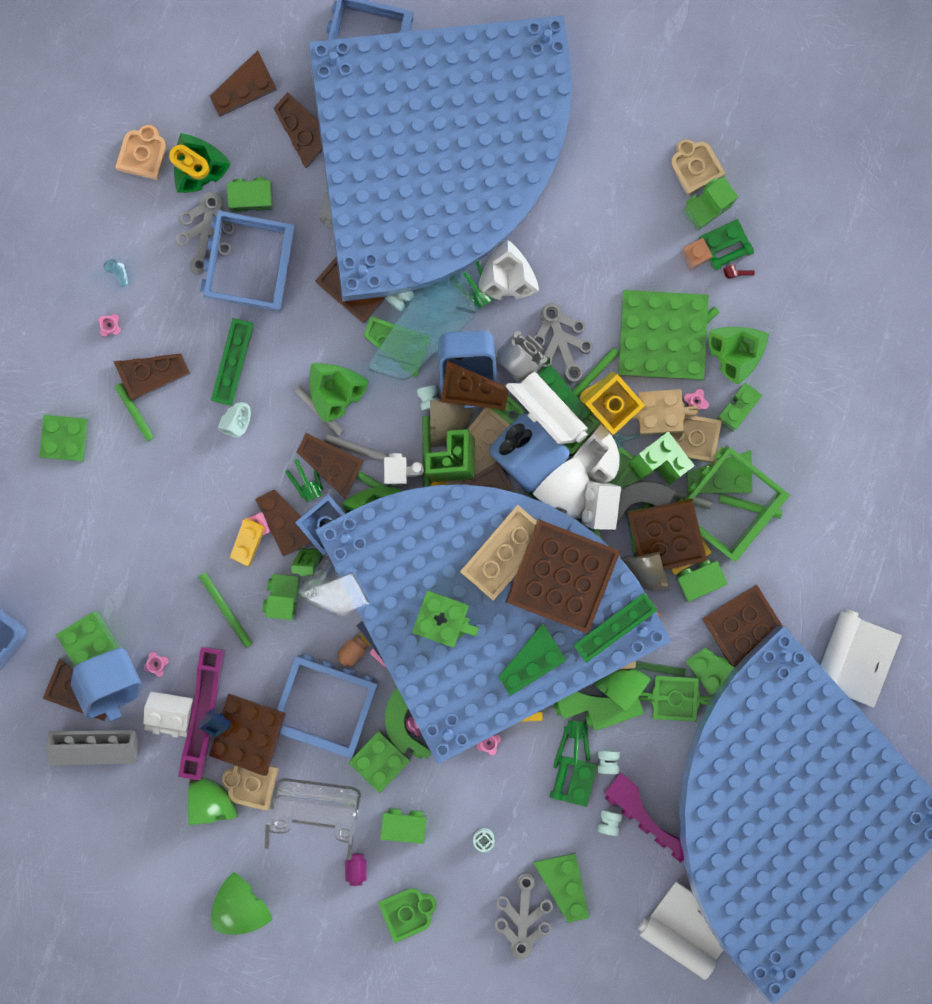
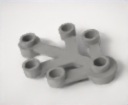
(204, 229)
(561, 339)
(523, 920)

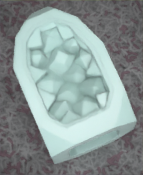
(235, 420)

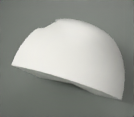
(508, 274)
(599, 456)
(565, 488)

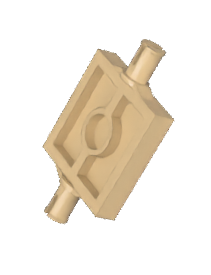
(663, 412)

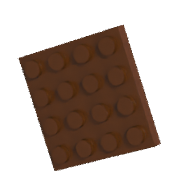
(562, 576)

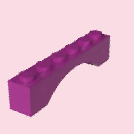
(205, 698)
(626, 795)

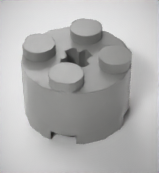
(521, 356)

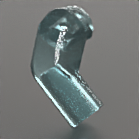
(119, 270)

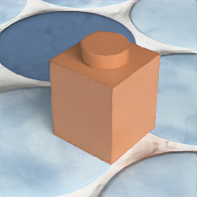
(696, 254)

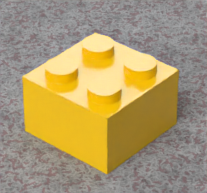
(612, 402)

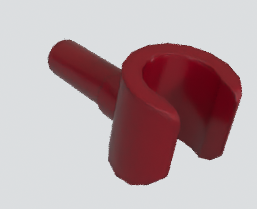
(731, 272)

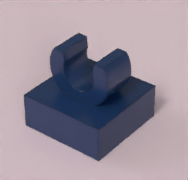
(214, 723)

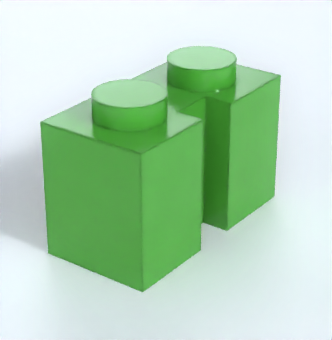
(250, 195)
(745, 400)
(701, 581)
(403, 827)

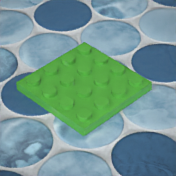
(663, 335)

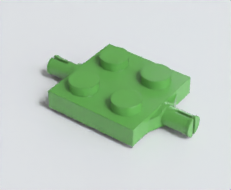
(675, 698)

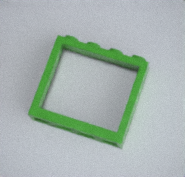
(761, 519)

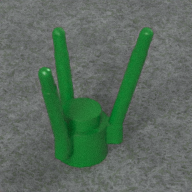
(480, 299)
(310, 489)
(576, 730)

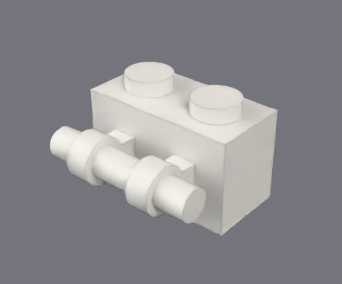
(397, 470)
(601, 505)
(167, 714)

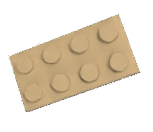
(486, 430)
(501, 554)

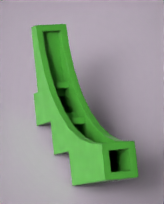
(601, 710)

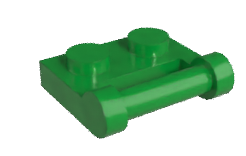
(725, 237)
(580, 782)

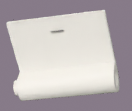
(548, 410)
(859, 657)
(682, 931)

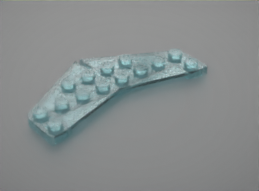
(421, 325)

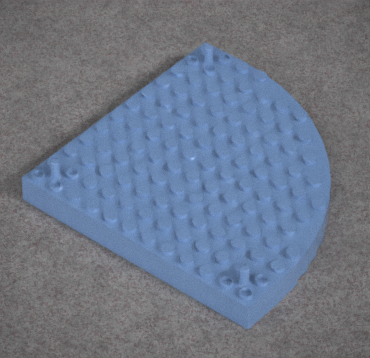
(436, 144)
(421, 544)
(793, 814)

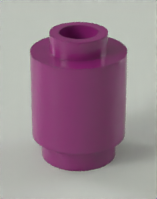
(356, 870)

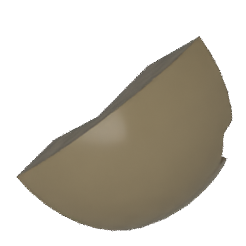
(446, 418)
(648, 571)

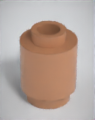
(352, 651)

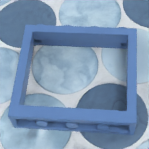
(371, 8)
(213, 245)
(345, 674)

